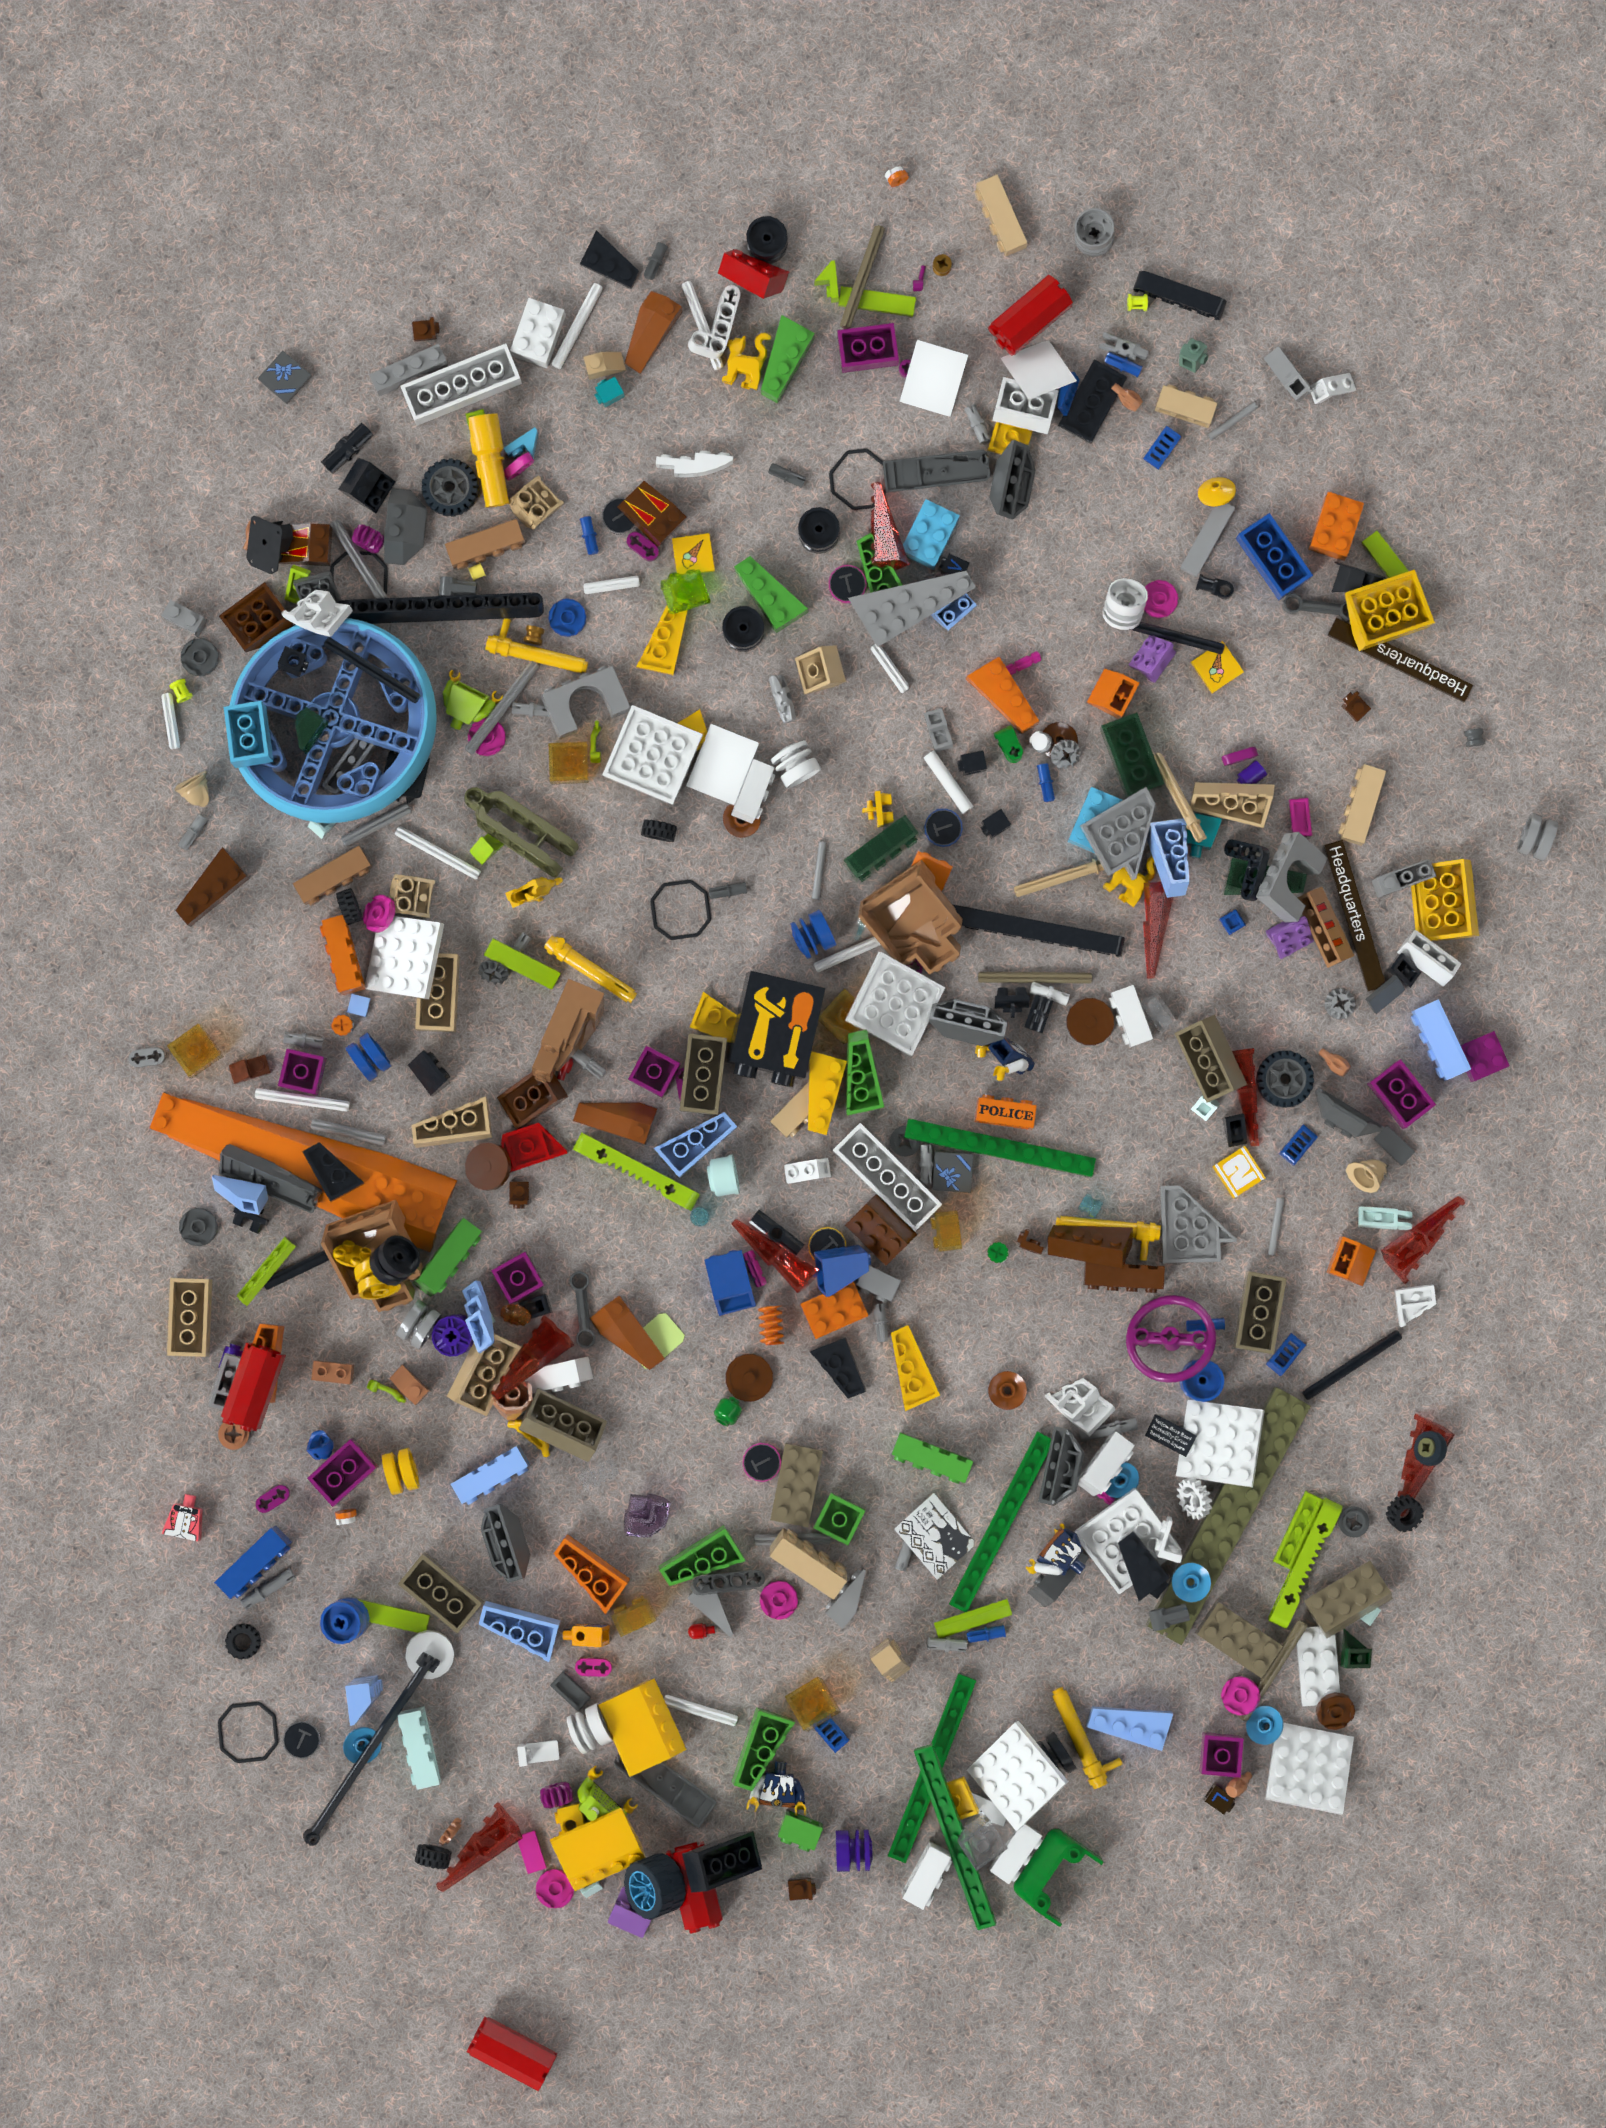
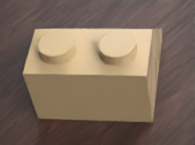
(820, 669)

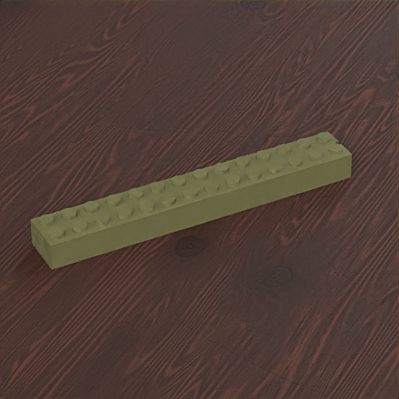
(1235, 1505)

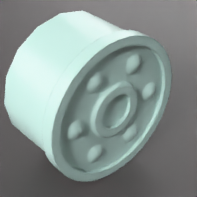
(723, 1176)

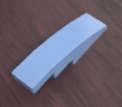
(479, 1316)

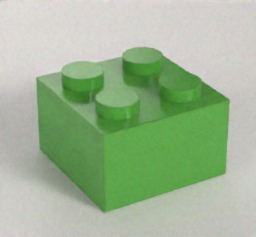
(839, 1518)
(800, 1831)

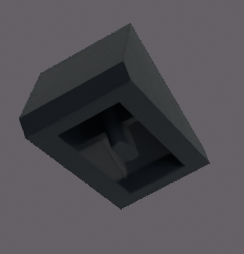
(1404, 969)
(1235, 1130)
(537, 1306)

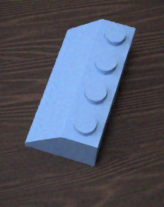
(1440, 1040)
(361, 1695)

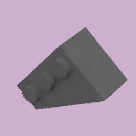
(1049, 1587)

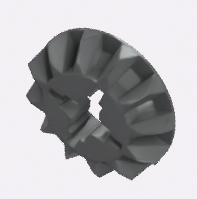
(487, 967)
(903, 1150)
(1356, 1530)

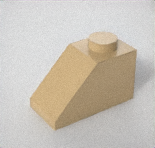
(604, 364)

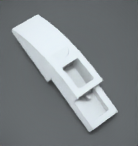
(703, 464)

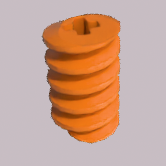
(771, 1325)

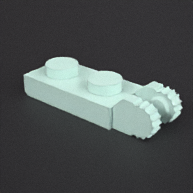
(1383, 1218)

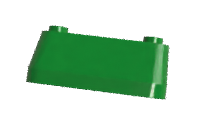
(1043, 1863)

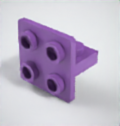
(1153, 657)
(1290, 936)
(626, 1918)

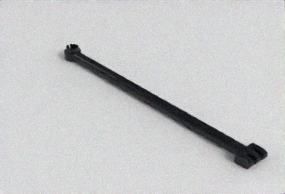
(426, 1663)

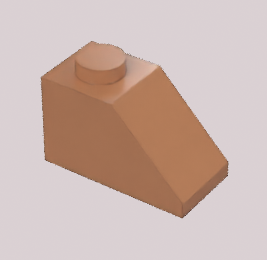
(409, 1385)

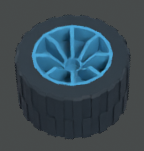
(654, 1886)

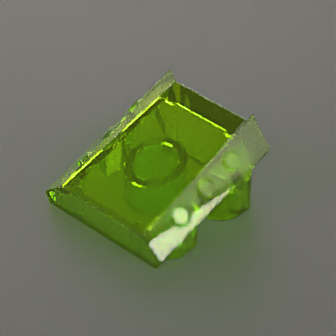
(684, 591)

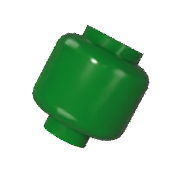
(727, 1411)

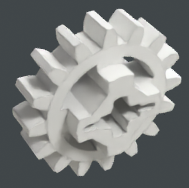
(1194, 1498)

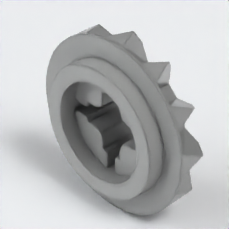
(1068, 746)
(1337, 1012)

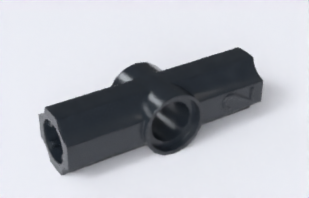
(346, 448)
(766, 1225)

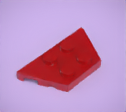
(530, 1146)

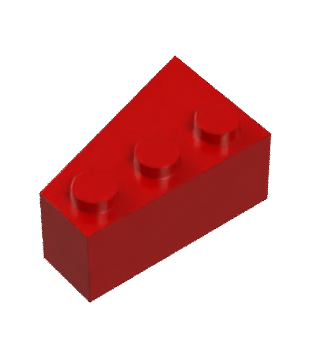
(753, 273)

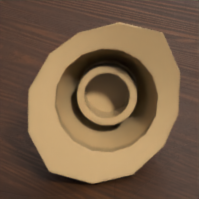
(195, 790)
(1367, 1174)

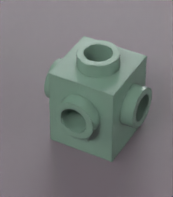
(1193, 355)

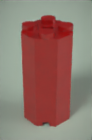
(1030, 315)
(252, 1387)
(699, 1908)
(511, 2053)

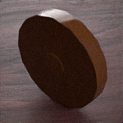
(1090, 1021)
(488, 1166)
(749, 1377)

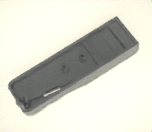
(936, 470)
(280, 1183)
(673, 1791)

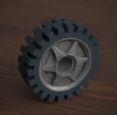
(446, 473)
(1274, 1090)

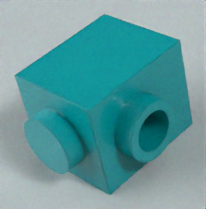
(608, 392)

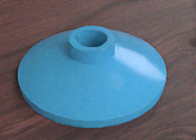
(1129, 1475)
(1201, 1584)
(1256, 1725)
(353, 1750)

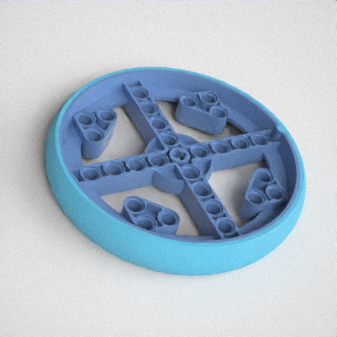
(382, 787)

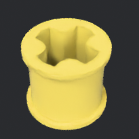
(476, 571)

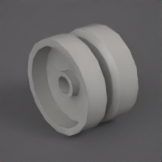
(1537, 836)
(418, 1324)

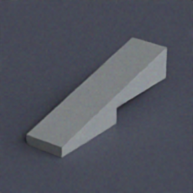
(1206, 539)

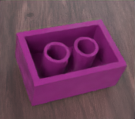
(867, 348)
(1401, 1094)
(342, 1472)

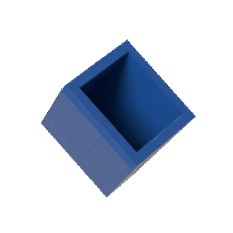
(840, 1267)
(730, 1282)

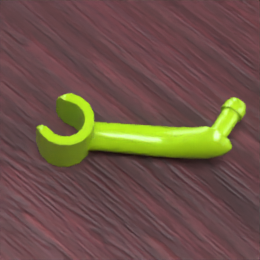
(595, 757)
(374, 1386)

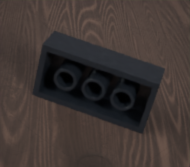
(722, 1861)

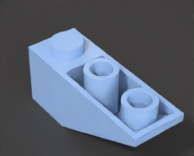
(242, 1194)

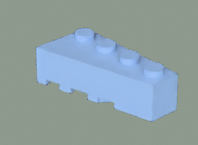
(1170, 853)
(690, 1147)
(490, 1474)
(521, 1627)
(1134, 1725)

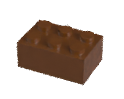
(881, 1229)

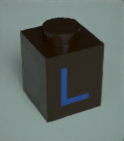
(1219, 1799)

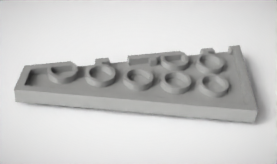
(899, 608)

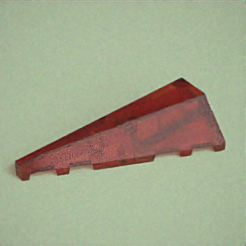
(887, 542)
(1157, 914)
(1247, 1094)
(1411, 1246)
(791, 1267)
(543, 1347)
(1413, 1471)
(483, 1846)

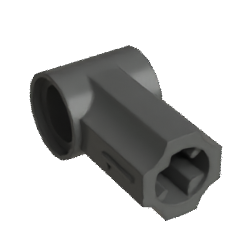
(451, 586)
(1163, 1618)

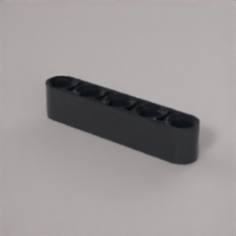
(1180, 294)

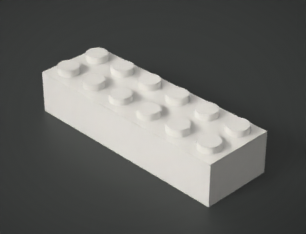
(461, 384)
(887, 1177)

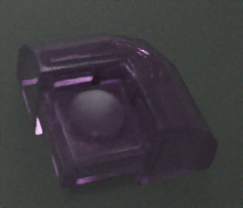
(646, 1515)

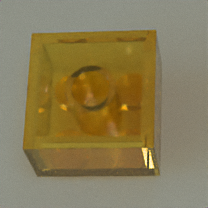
(568, 763)
(835, 1014)
(195, 1050)
(947, 1231)
(633, 1616)
(812, 1704)

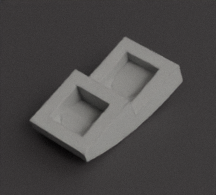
(938, 730)

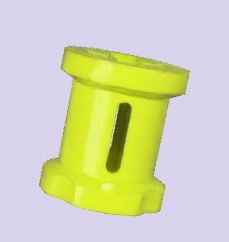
(1137, 302)
(181, 690)

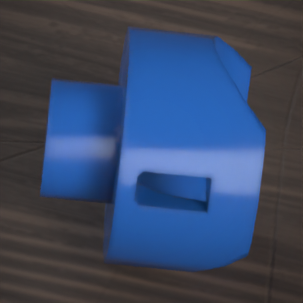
(320, 1447)

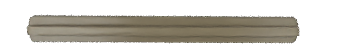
(862, 277)
(1030, 977)
(1279, 1661)

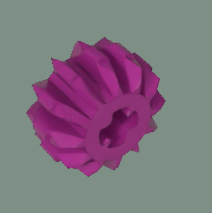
(368, 538)
(556, 1795)

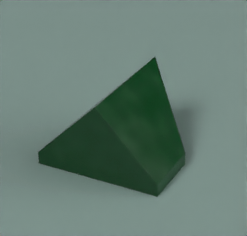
(1354, 1653)

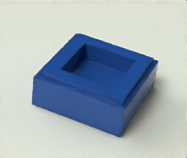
(1232, 922)

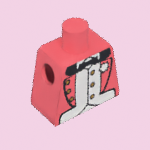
(185, 1520)

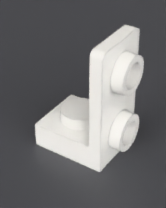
(1331, 387)
(807, 1170)
(1170, 1552)
(537, 1752)

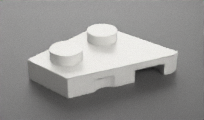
(1413, 1301)

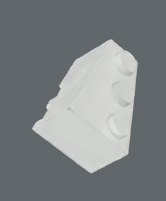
(561, 1374)

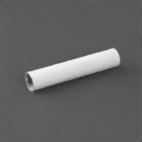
(948, 782)

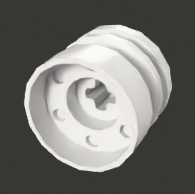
(1125, 604)
(795, 763)
(586, 1730)

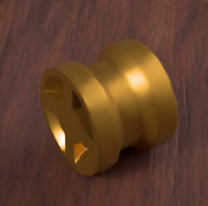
(941, 269)
(534, 635)

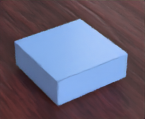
(358, 1005)

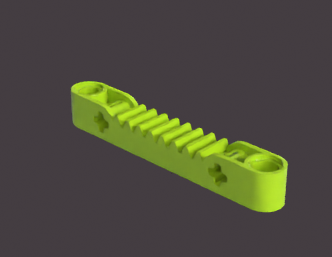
(589, 1147)
(1283, 1612)

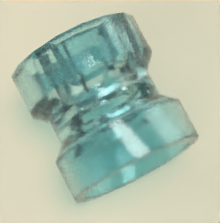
(1090, 1205)
(699, 1216)

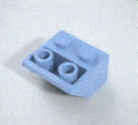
(954, 611)

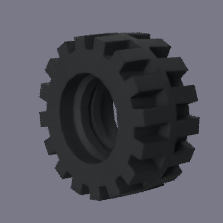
(659, 830)
(349, 906)
(1411, 1519)
(231, 1645)
(433, 1856)

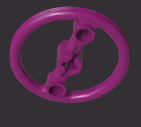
(1179, 1339)

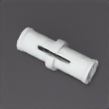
(1049, 993)

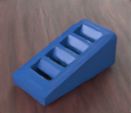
(1066, 396)
(1161, 437)
(1290, 1158)
(1276, 1367)
(841, 1743)

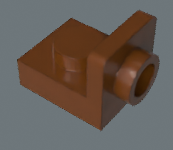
(425, 330)
(1355, 706)
(518, 1194)
(1032, 1245)
(801, 1889)

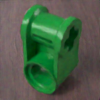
(1009, 741)

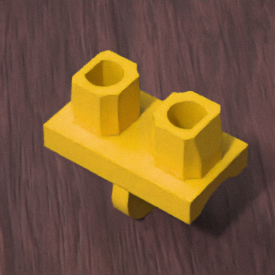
(882, 817)

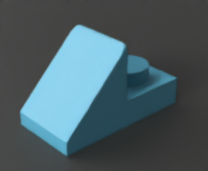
(526, 441)

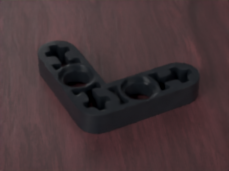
(1254, 862)

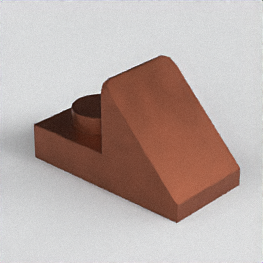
(249, 1069)

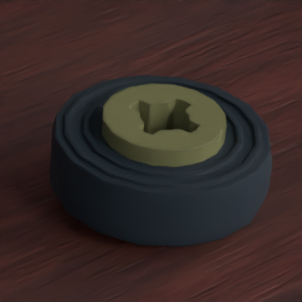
(1430, 1441)

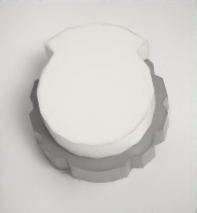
(1041, 742)

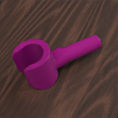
(918, 284)

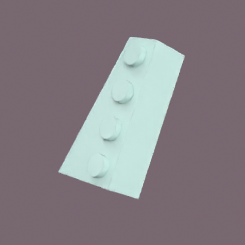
(419, 1748)

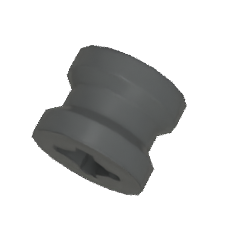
(1474, 737)

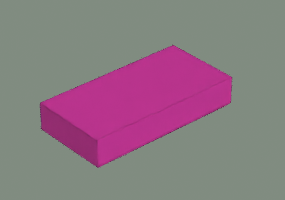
(1300, 816)
(531, 1852)

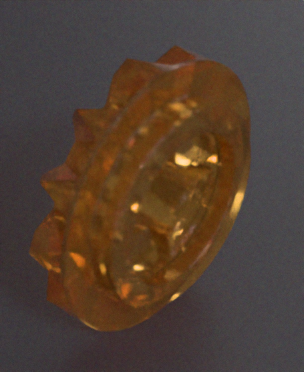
(515, 1314)

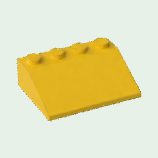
(1388, 610)
(1447, 903)
(641, 1727)
(597, 1849)

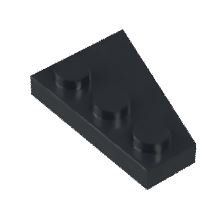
(609, 262)
(331, 1173)
(841, 1366)
(1142, 1566)

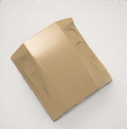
(532, 499)
(411, 895)

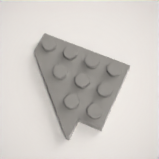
(1121, 833)
(1188, 1229)

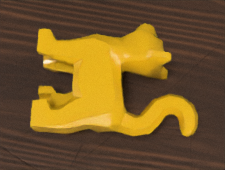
(744, 364)
(1134, 887)
(532, 891)

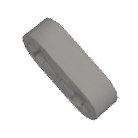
(147, 1062)

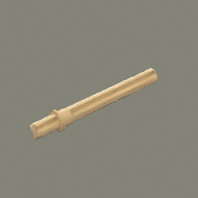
(1192, 822)
(1058, 878)

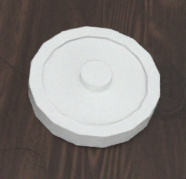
(433, 1644)

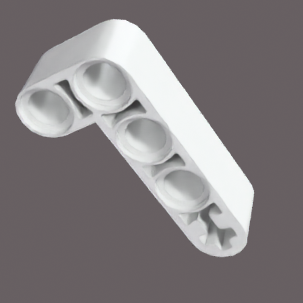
(720, 321)

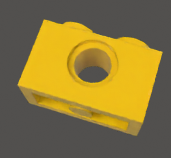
(569, 1812)

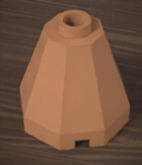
(515, 1401)

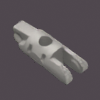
(1133, 349)
(782, 698)

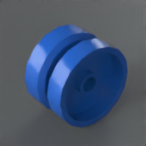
(368, 1057)
(1207, 1390)
(344, 1620)

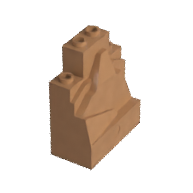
(913, 919)
(569, 1028)
(369, 1230)

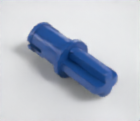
(1123, 364)
(589, 535)
(1046, 782)
(1198, 1325)
(986, 1634)

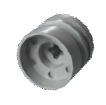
(1093, 221)

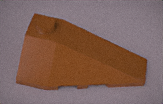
(652, 325)
(621, 1119)
(624, 1330)

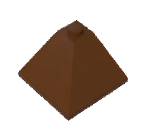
(256, 618)

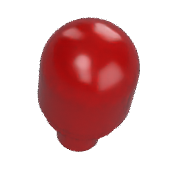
(565, 1069)
(700, 1631)

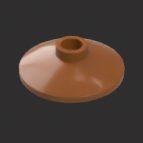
(736, 829)
(1014, 1398)

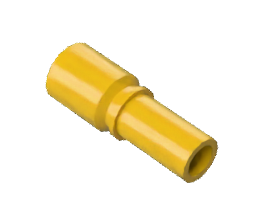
(487, 446)

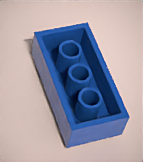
(1274, 556)
(250, 1565)

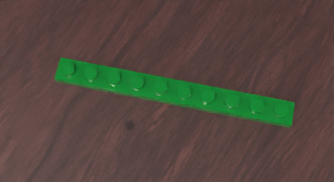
(999, 1148)
(1001, 1522)
(942, 1743)
(951, 1829)

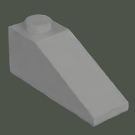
(223, 1381)
(712, 1608)

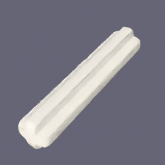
(612, 584)
(890, 668)
(170, 719)

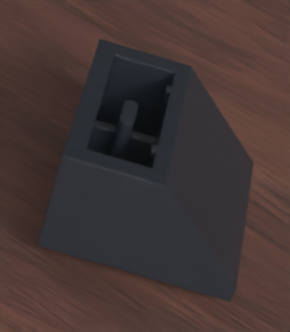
(367, 485)
(429, 1073)

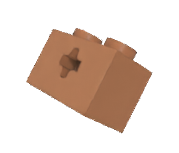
(332, 1372)

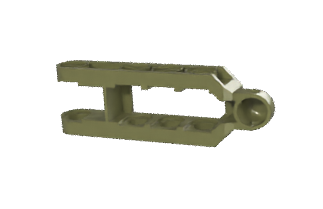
(483, 802)

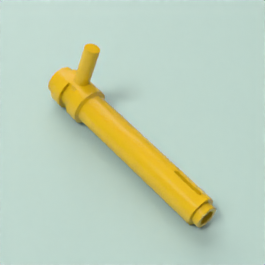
(507, 647)
(565, 953)
(1141, 1231)
(1092, 1766)

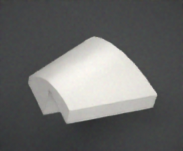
(319, 613)
(1086, 1410)

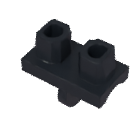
(1012, 1003)
(1038, 1014)
(257, 1224)

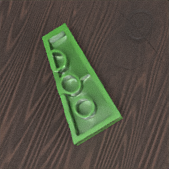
(788, 351)
(877, 577)
(772, 598)
(862, 1081)
(447, 1258)
(931, 1457)
(706, 1555)
(761, 1743)

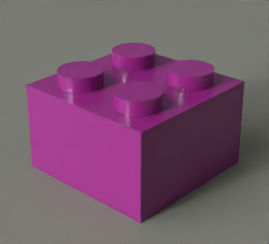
(1484, 1056)
(654, 1071)
(302, 1072)
(518, 1277)
(1221, 1754)

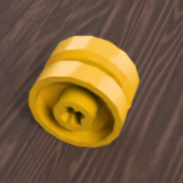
(369, 1286)
(400, 1470)

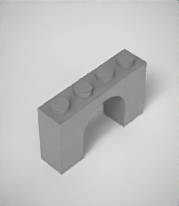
(603, 682)
(1274, 888)

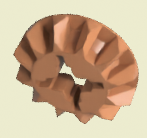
(227, 1440)
(450, 1832)

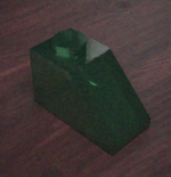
(309, 728)

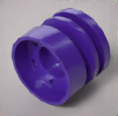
(444, 1342)
(853, 1850)

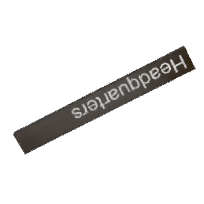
(1405, 663)
(1354, 915)

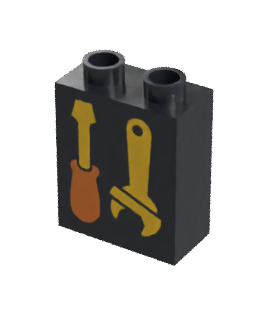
(775, 1028)

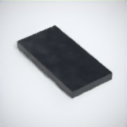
(1092, 401)

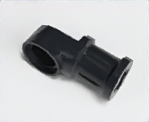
(1213, 586)

